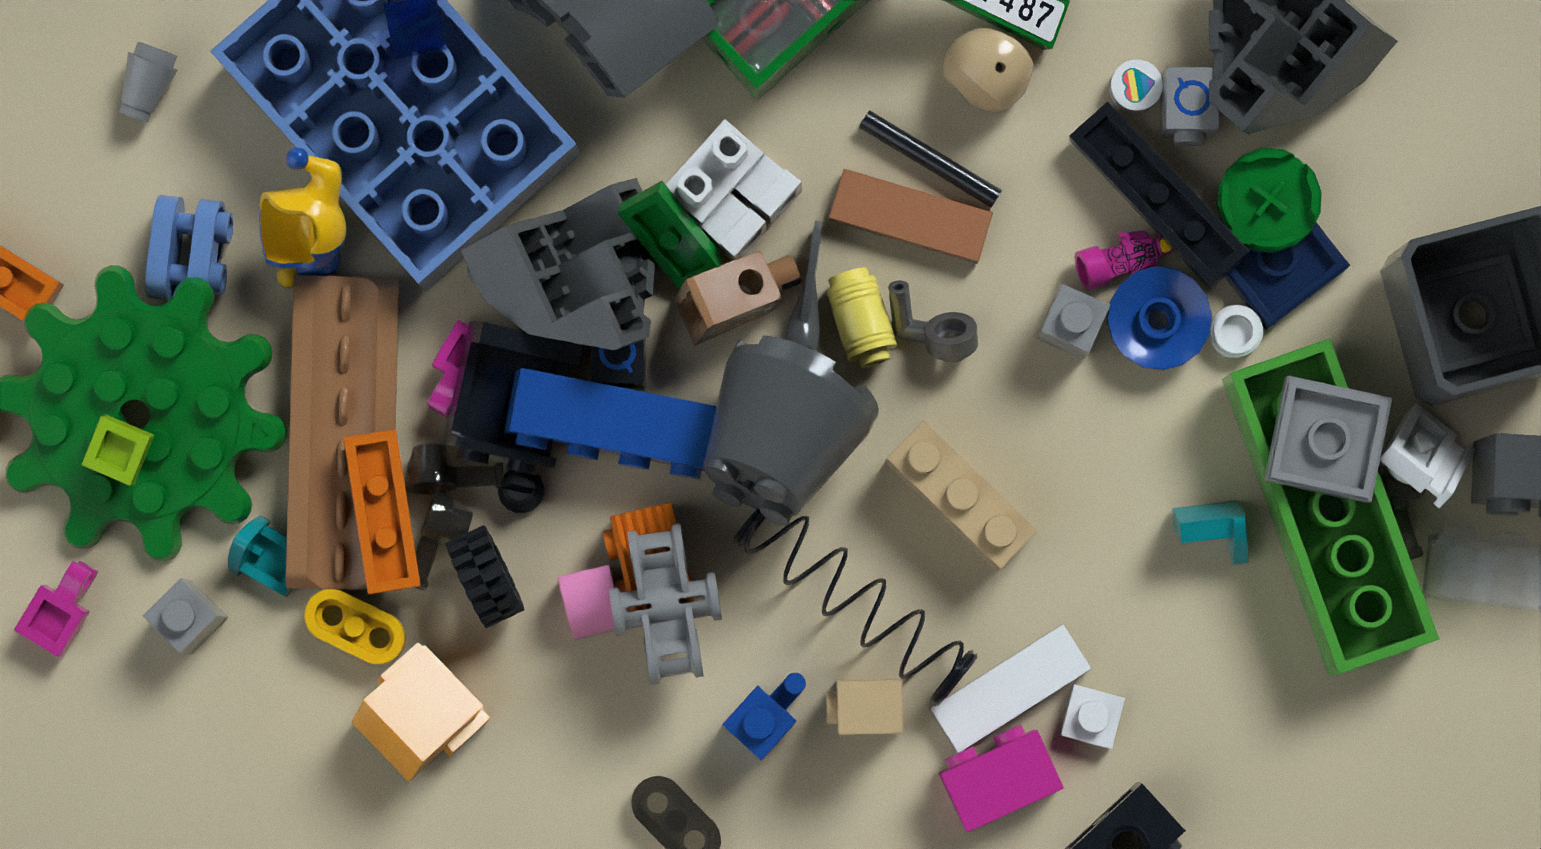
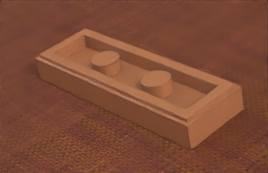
(910, 216)

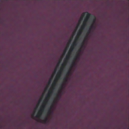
(930, 158)

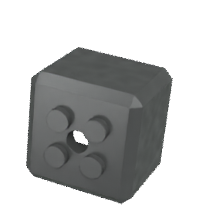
(1478, 262)

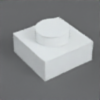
(1092, 716)

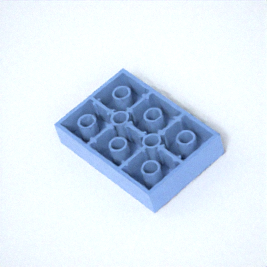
(424, 142)

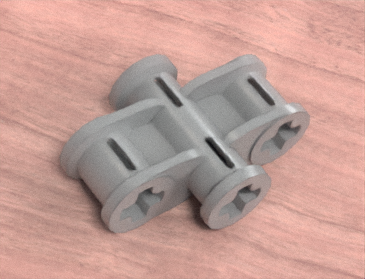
(663, 583)

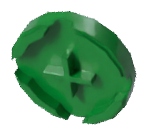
(1269, 200)

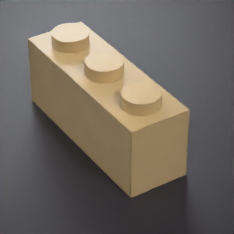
(960, 496)

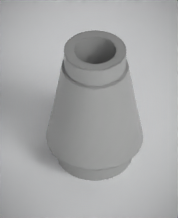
(146, 80)

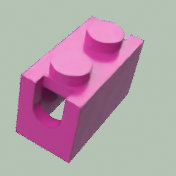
(999, 778)

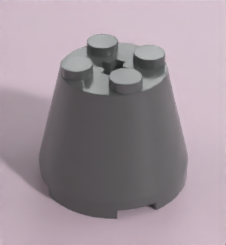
(782, 427)

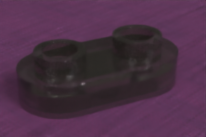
(678, 818)

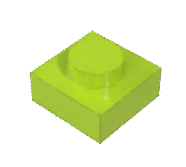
(118, 450)

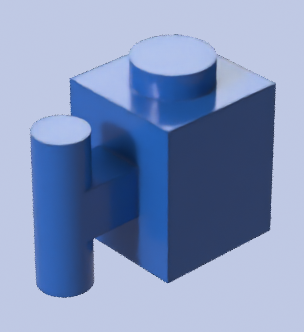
(763, 718)

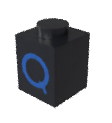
(620, 367)

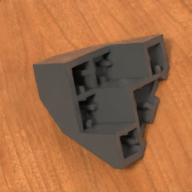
(1289, 58)
(570, 272)

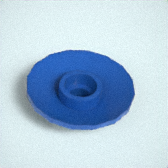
(1174, 296)

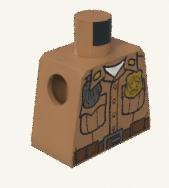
(715, 303)

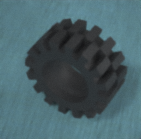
(484, 576)

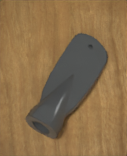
(804, 321)

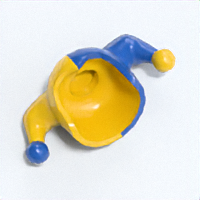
(304, 225)

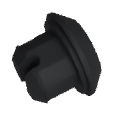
(521, 491)

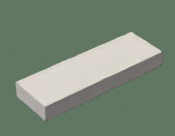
(1010, 688)

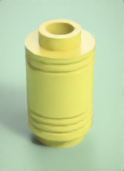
(861, 317)

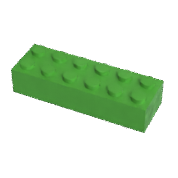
(1339, 549)

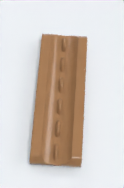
(338, 390)

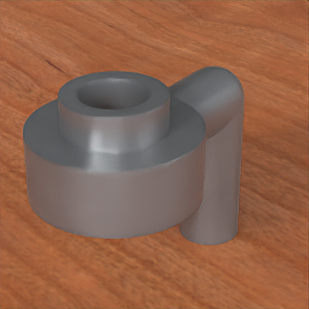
(947, 335)

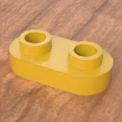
(356, 627)

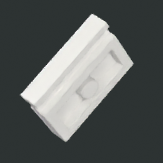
(1426, 455)

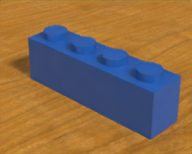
(609, 420)

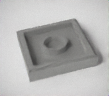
(1328, 439)

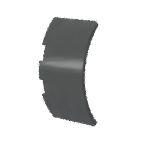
(625, 39)

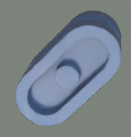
(209, 230)

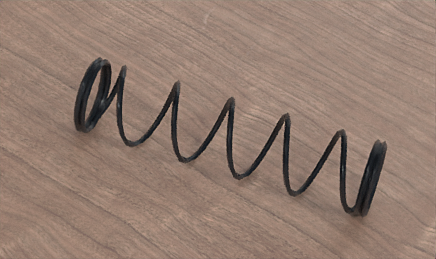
(961, 663)

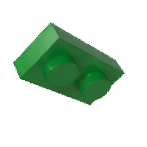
(669, 233)

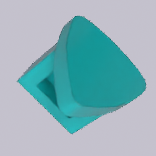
(1213, 523)
(260, 554)

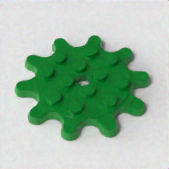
(183, 378)

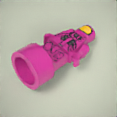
(1134, 253)

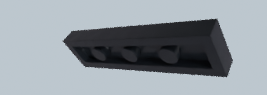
(1159, 195)

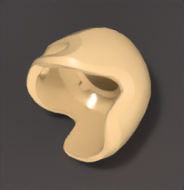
(971, 69)

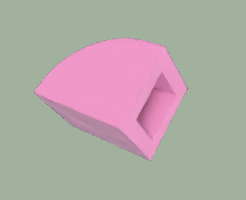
(588, 601)

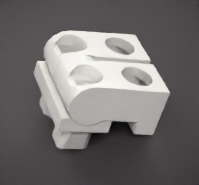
(734, 164)

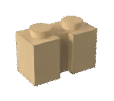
(866, 707)

